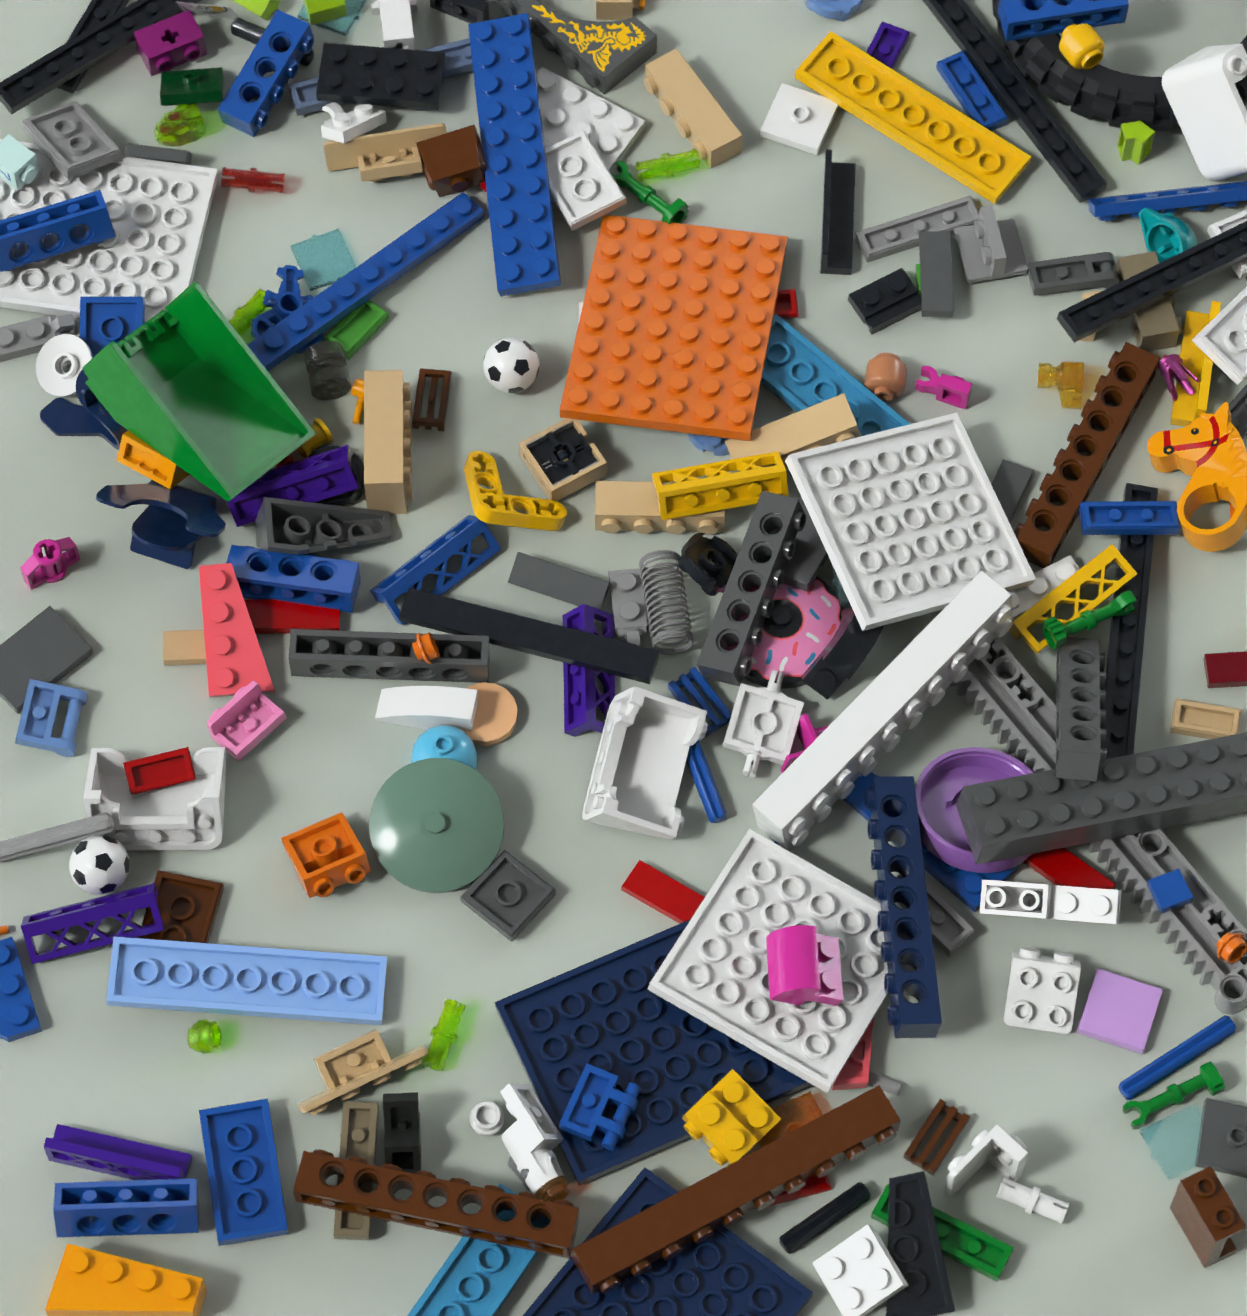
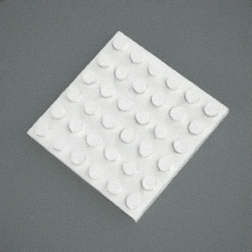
(908, 519)
(722, 962)

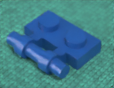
(590, 1101)

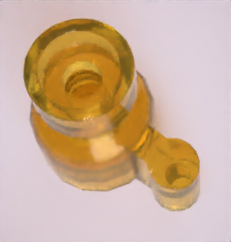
(1067, 378)

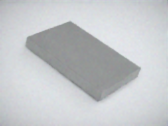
(72, 139)

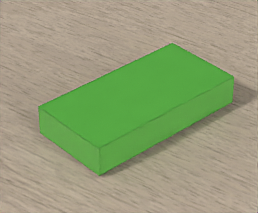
(358, 327)

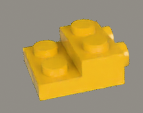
(730, 1119)

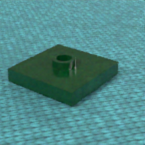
(191, 86)

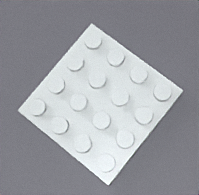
(571, 109)

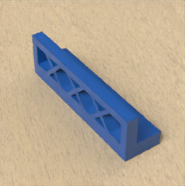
(434, 555)

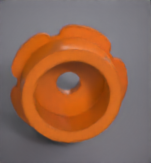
(425, 648)
(1231, 947)

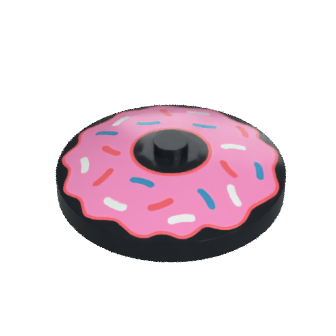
(794, 633)

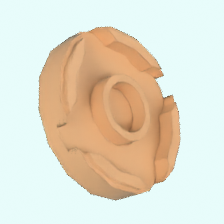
(494, 715)

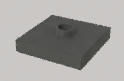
(508, 895)
(1223, 1138)

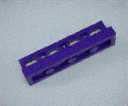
(301, 480)
(580, 691)
(88, 911)
(115, 1155)

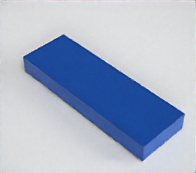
(972, 91)
(1129, 518)

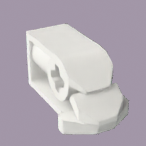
(396, 22)

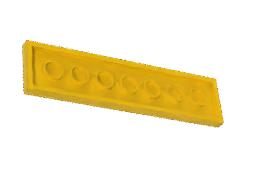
(913, 117)

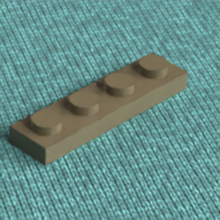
(357, 1140)

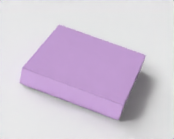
(1119, 1011)

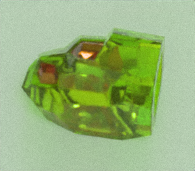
(180, 126)

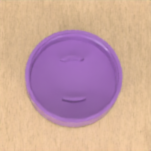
(937, 800)

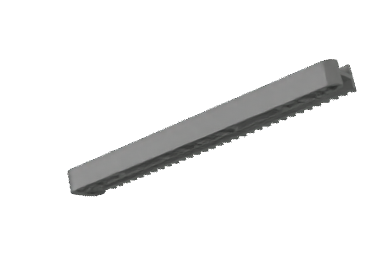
(1030, 733)

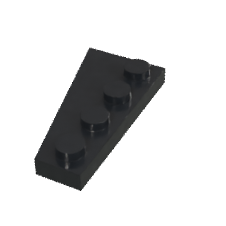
(916, 1250)

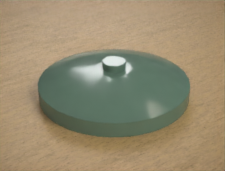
(436, 825)

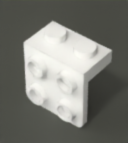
(1042, 991)
(998, 1148)

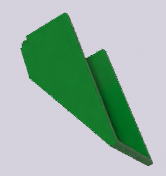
(198, 395)

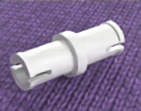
(1032, 1200)

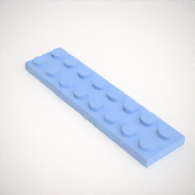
(247, 980)

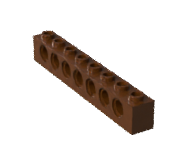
(1131, 364)
(449, 1218)

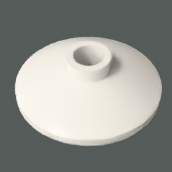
(54, 360)

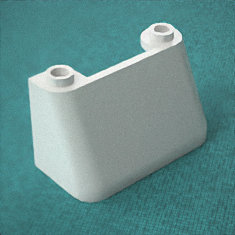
(1211, 108)
(642, 763)
(164, 818)

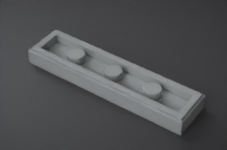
(904, 232)

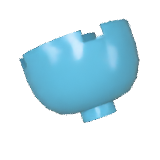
(446, 743)

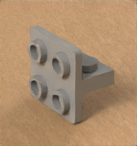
(990, 248)

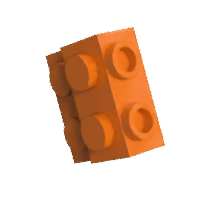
(326, 856)

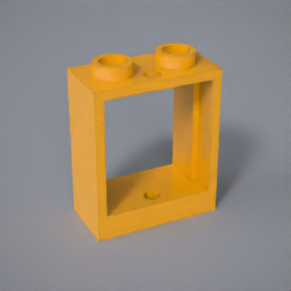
(149, 462)

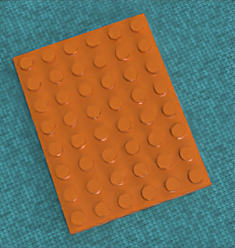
(675, 327)

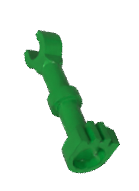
(672, 213)
(1056, 634)
(1208, 1077)

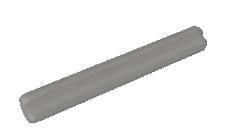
(56, 836)

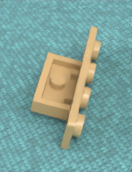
(382, 153)
(354, 1065)

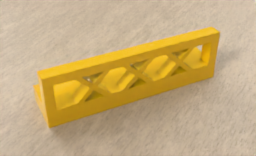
(1188, 406)
(721, 488)
(1067, 589)

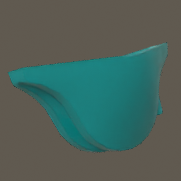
(1165, 234)

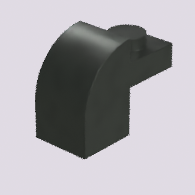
(402, 1131)

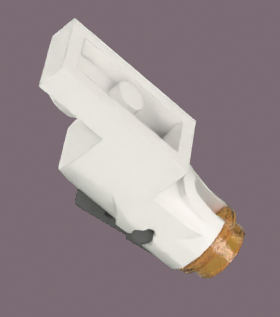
(531, 1144)

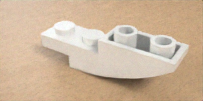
(1050, 901)

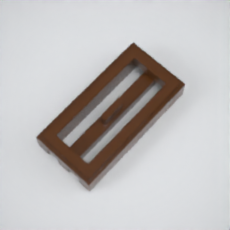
(429, 421)
(951, 1114)

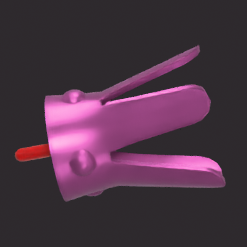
(1172, 367)

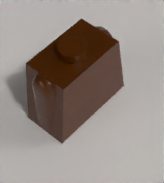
(453, 161)

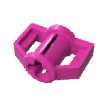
(52, 566)

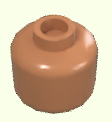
(886, 376)

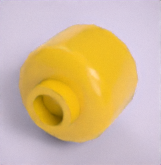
(1082, 46)

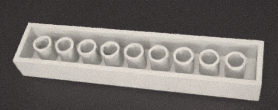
(884, 712)

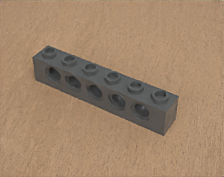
(770, 513)
(387, 656)
(1080, 710)

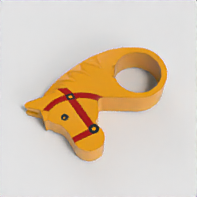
(1217, 461)

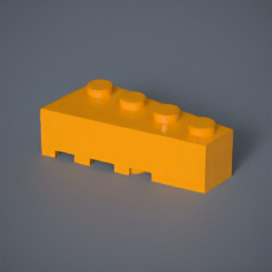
(117, 1286)

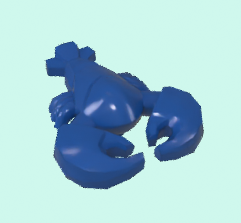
(282, 303)

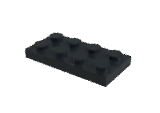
(381, 76)

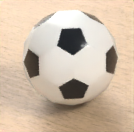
(511, 365)
(99, 864)

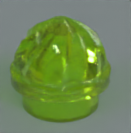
(204, 1036)

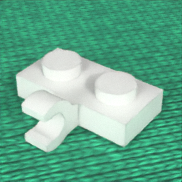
(348, 126)

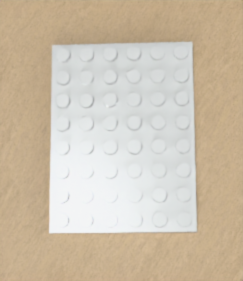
(158, 228)

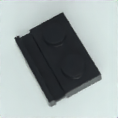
(886, 300)

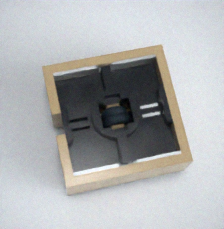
(562, 459)

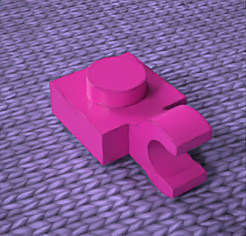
(947, 388)

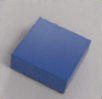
(1170, 891)

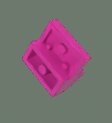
(804, 966)

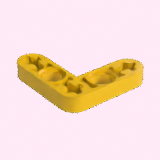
(498, 508)

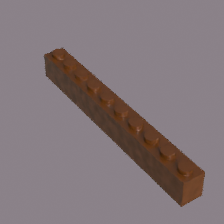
(736, 1190)

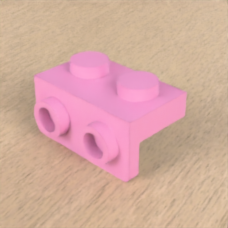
(245, 721)

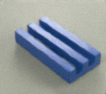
(685, 680)

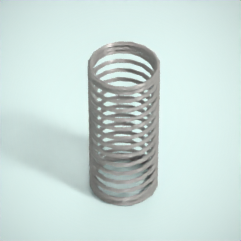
(673, 632)

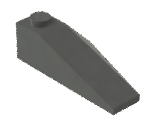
(317, 527)

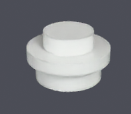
(487, 1118)

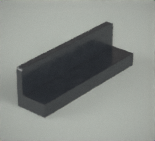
(837, 217)

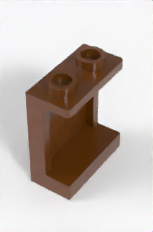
(1207, 1216)

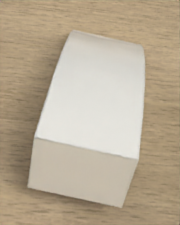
(428, 706)

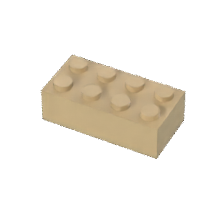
(387, 441)

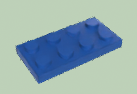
(243, 1172)

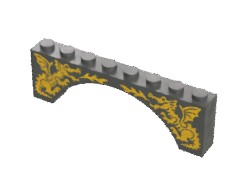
(597, 50)

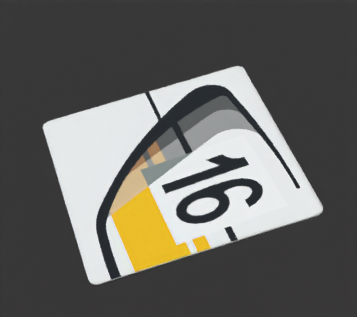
(208, 10)

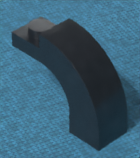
(841, 655)

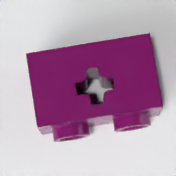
(170, 43)

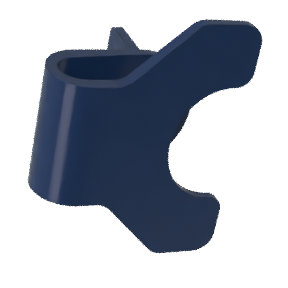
(86, 420)
(170, 522)

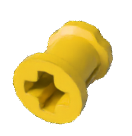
(321, 437)

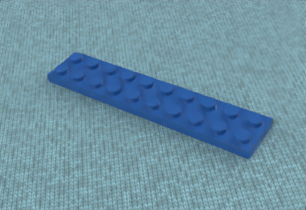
(514, 155)

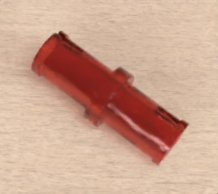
(252, 180)

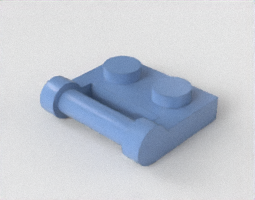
(40, 714)

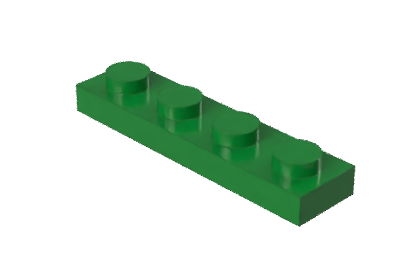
(960, 1241)

